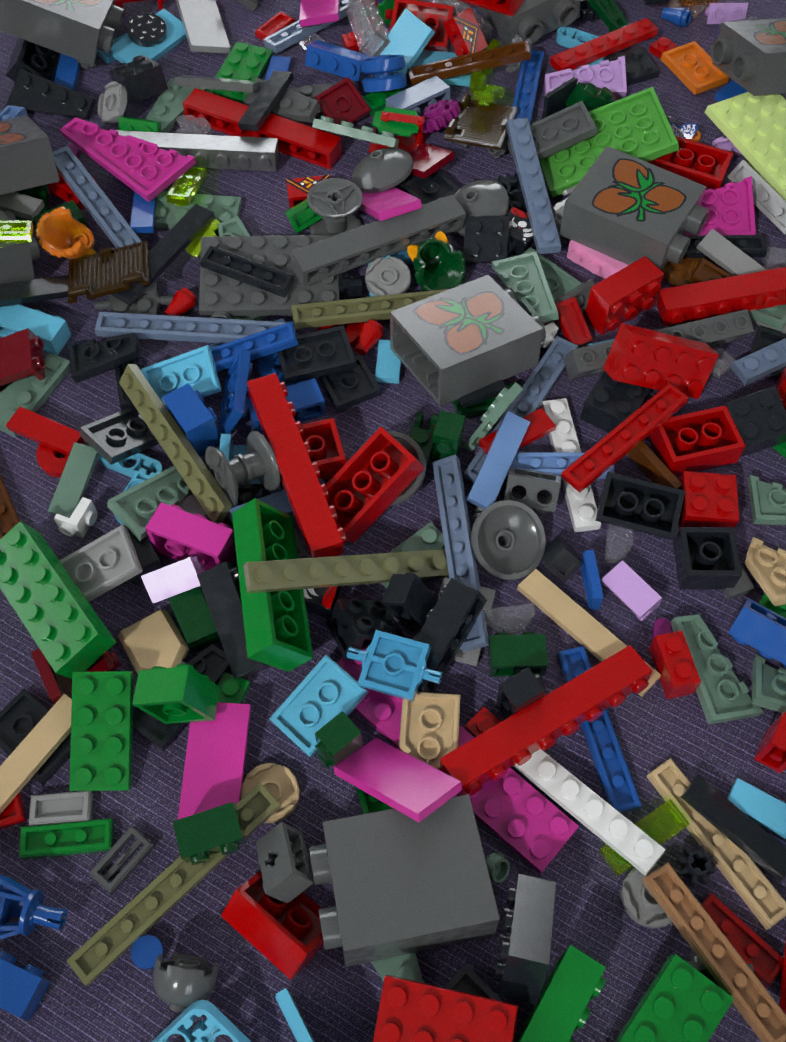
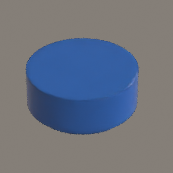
(145, 951)

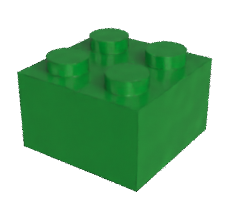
(176, 694)

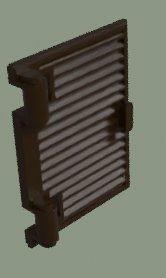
(481, 125)
(108, 271)

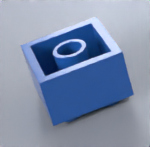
(193, 418)

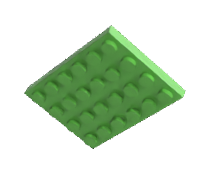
(628, 125)

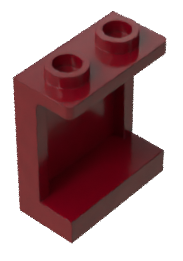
(21, 357)
(57, 684)

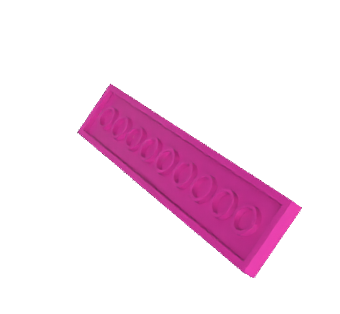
(505, 806)

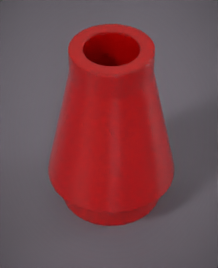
(181, 303)
(368, 337)

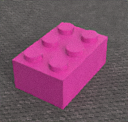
(183, 535)

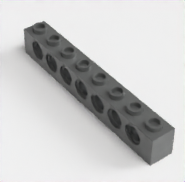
(712, 331)

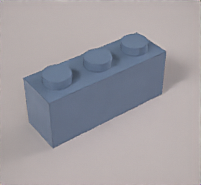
(420, 95)

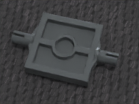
(147, 303)

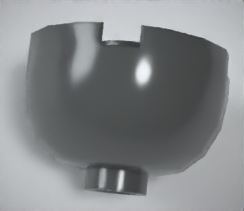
(183, 979)

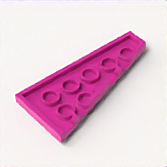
(128, 158)
(730, 209)

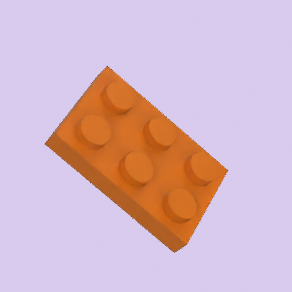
(694, 68)

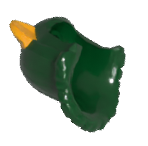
(437, 263)

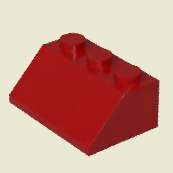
(281, 931)

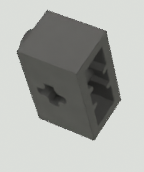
(284, 863)

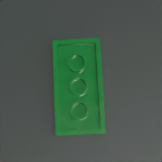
(243, 63)
(101, 731)

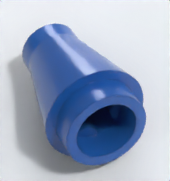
(677, 15)

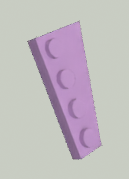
(606, 74)

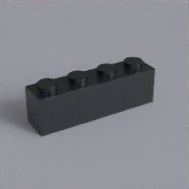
(224, 601)
(448, 626)

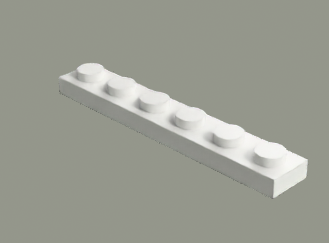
(564, 439)
(592, 811)

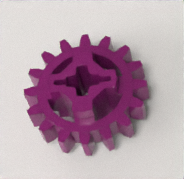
(439, 115)

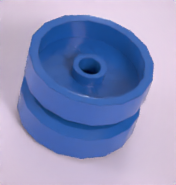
(382, 68)

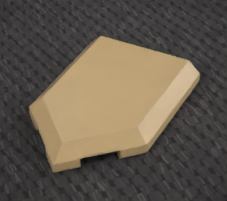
(768, 569)
(154, 642)
(430, 726)

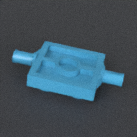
(394, 665)

